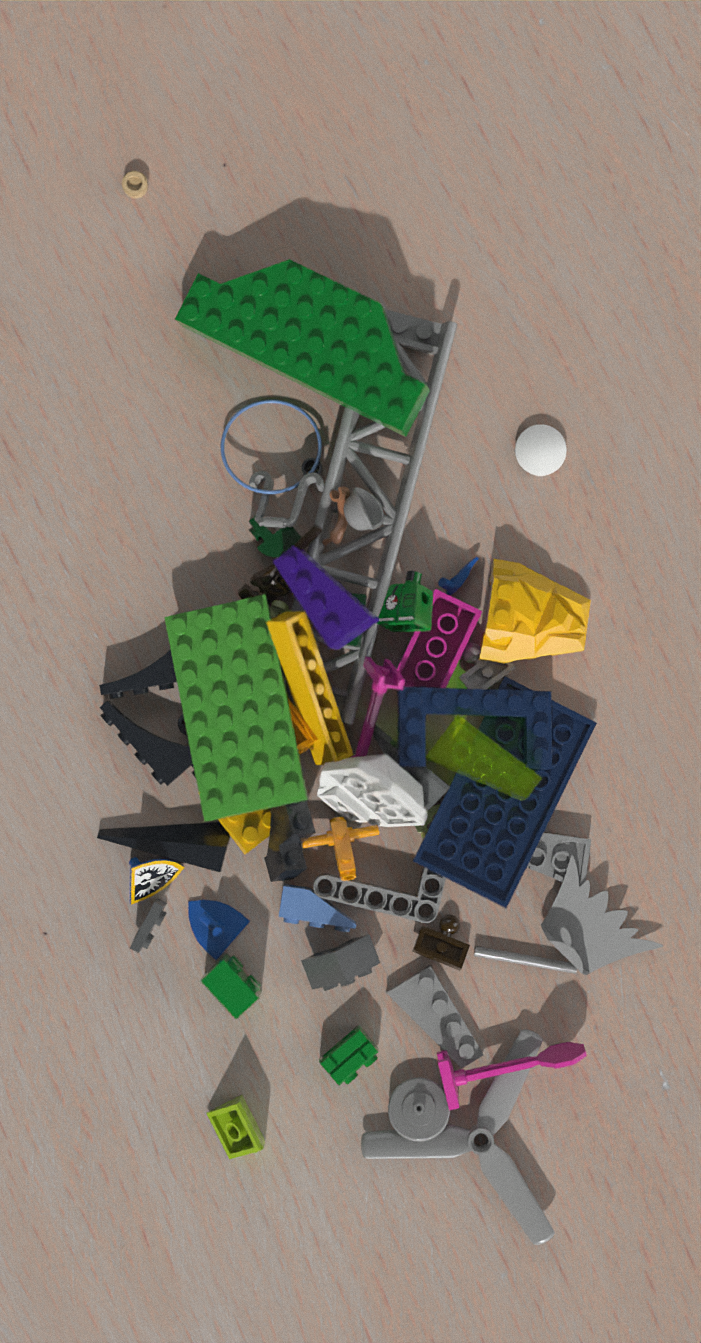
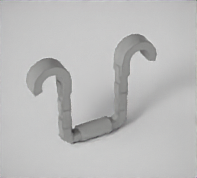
(282, 522)

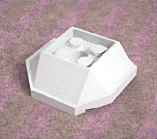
(372, 792)

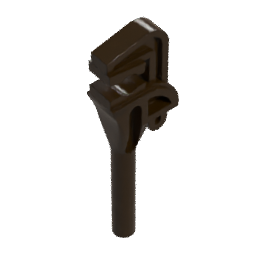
(270, 578)

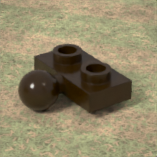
(441, 946)

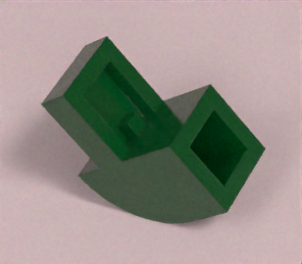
(274, 544)

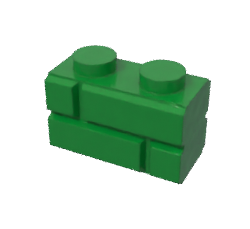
(349, 1055)

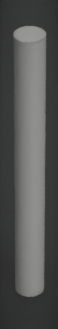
(524, 959)

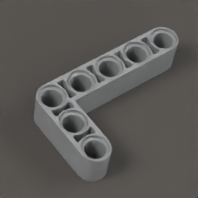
(389, 895)

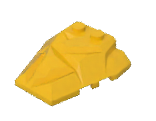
(531, 616)

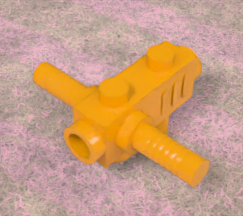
(341, 837)

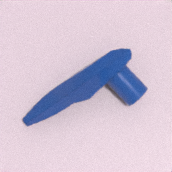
(457, 581)

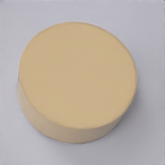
(135, 184)

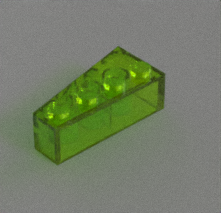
(475, 755)

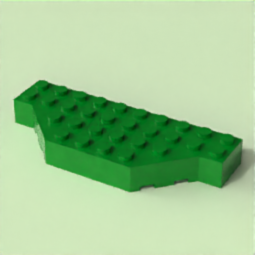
(311, 335)

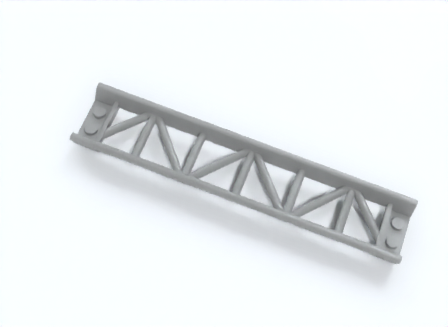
(422, 337)

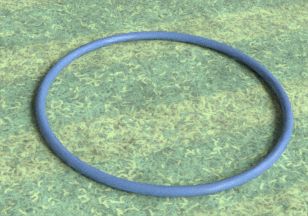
(264, 402)

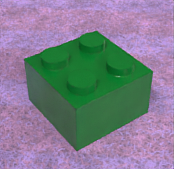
(232, 985)

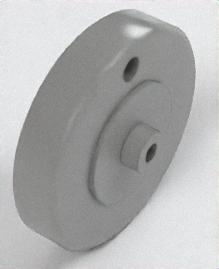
(418, 1109)

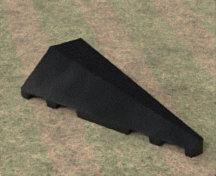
(192, 843)

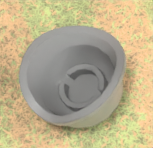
(363, 510)

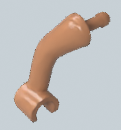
(338, 532)

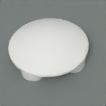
(540, 450)

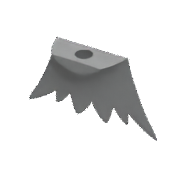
(585, 931)

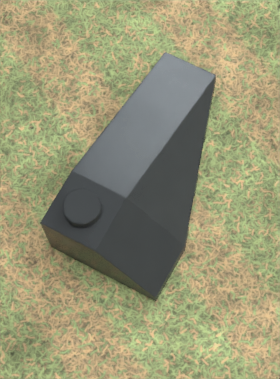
(432, 785)

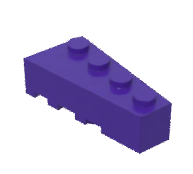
(326, 601)

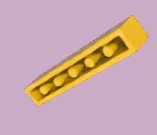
(309, 685)

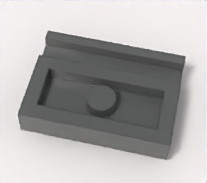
(153, 918)

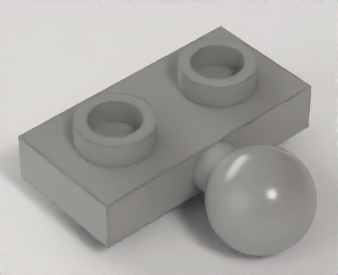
(484, 672)

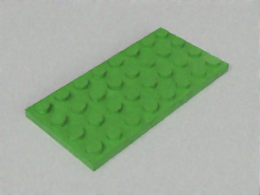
(235, 708)

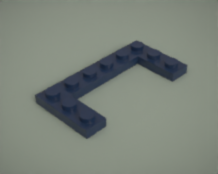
(417, 702)

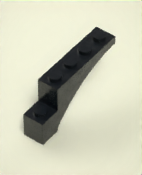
(159, 673)
(165, 757)
(289, 828)

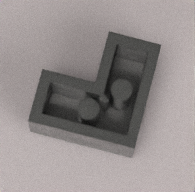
(341, 963)

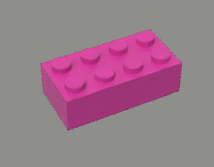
(435, 653)

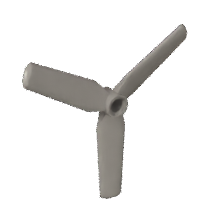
(495, 1162)

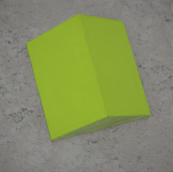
(236, 1128)

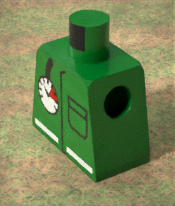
(407, 606)

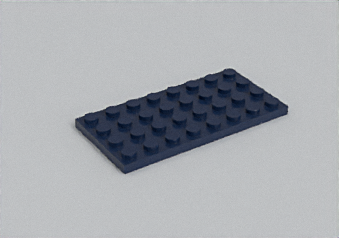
(487, 836)

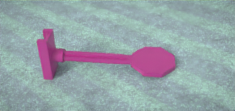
(383, 678)
(553, 1057)

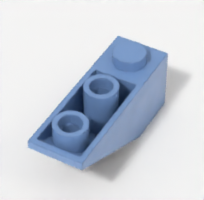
(304, 905)

